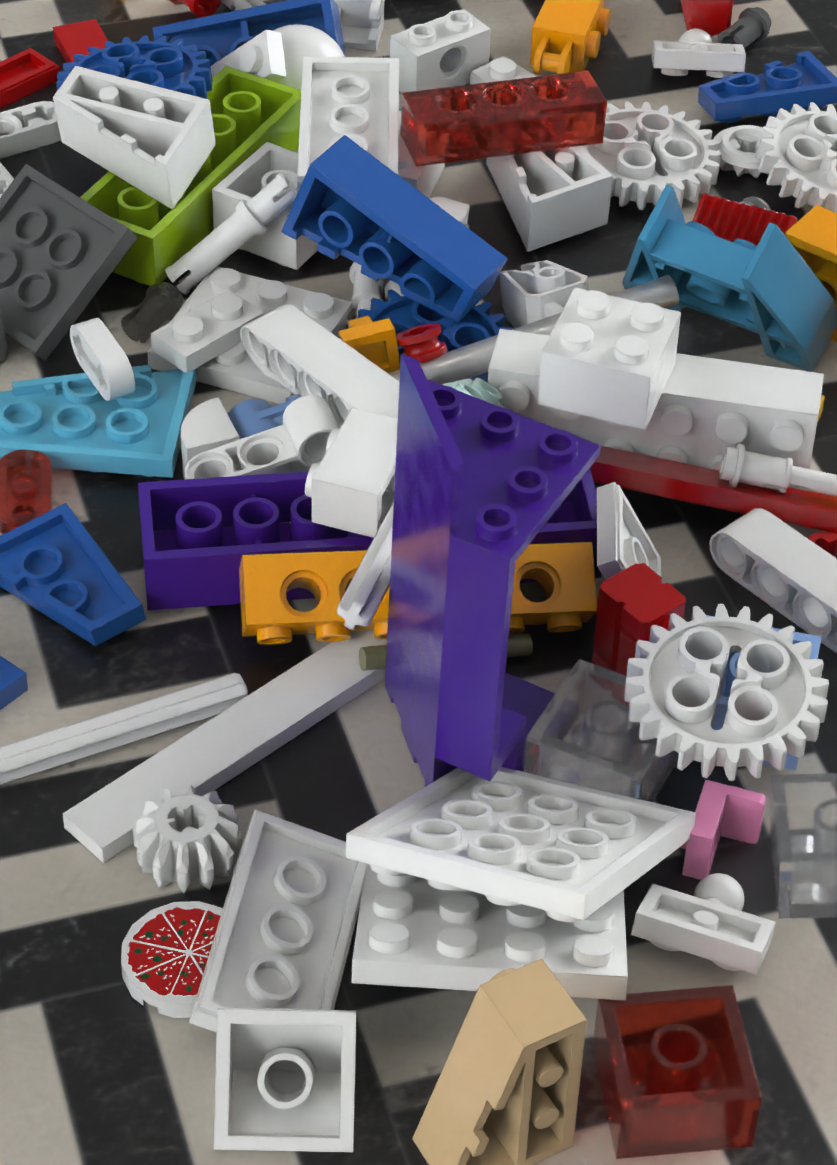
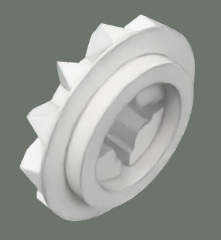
(739, 149)

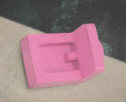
(725, 813)

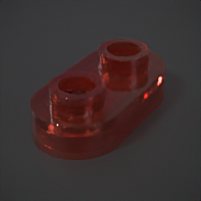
(24, 488)

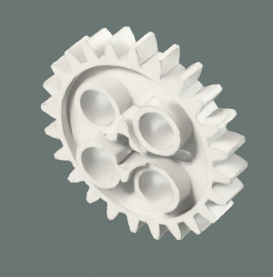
(655, 150)
(801, 155)
(771, 702)

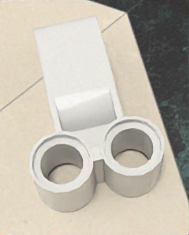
(277, 450)

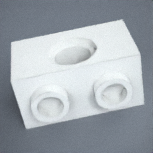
(441, 51)

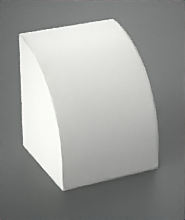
(205, 429)

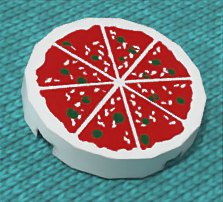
(168, 955)

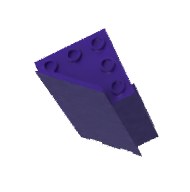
(465, 507)

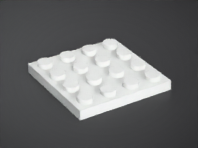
(522, 840)
(461, 940)

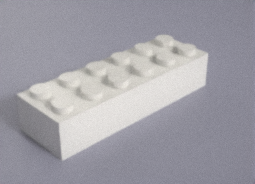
(698, 413)

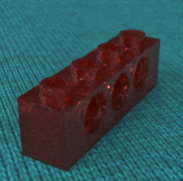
(502, 118)

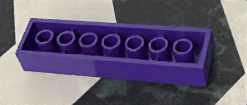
(204, 526)

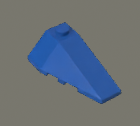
(227, 31)

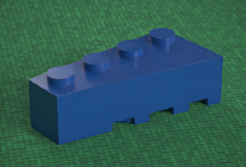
(392, 230)

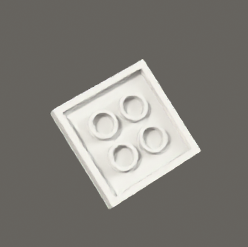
(234, 367)

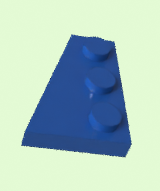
(768, 92)
(67, 577)

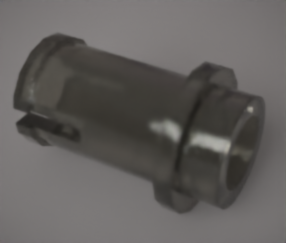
(160, 305)

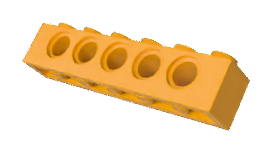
(561, 568)

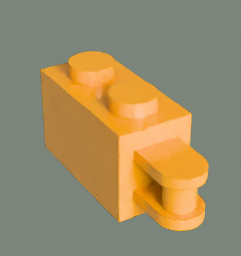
(568, 34)

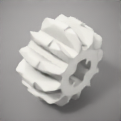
(187, 839)

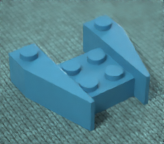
(741, 283)

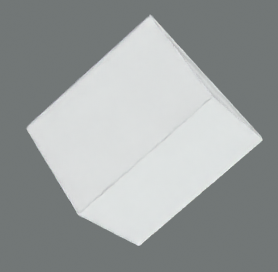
(285, 1080)

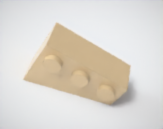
(509, 1076)

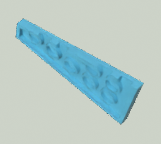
(86, 433)

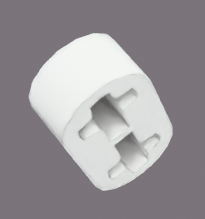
(102, 359)

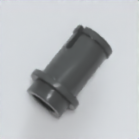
(752, 26)

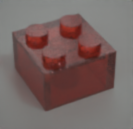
(676, 1072)

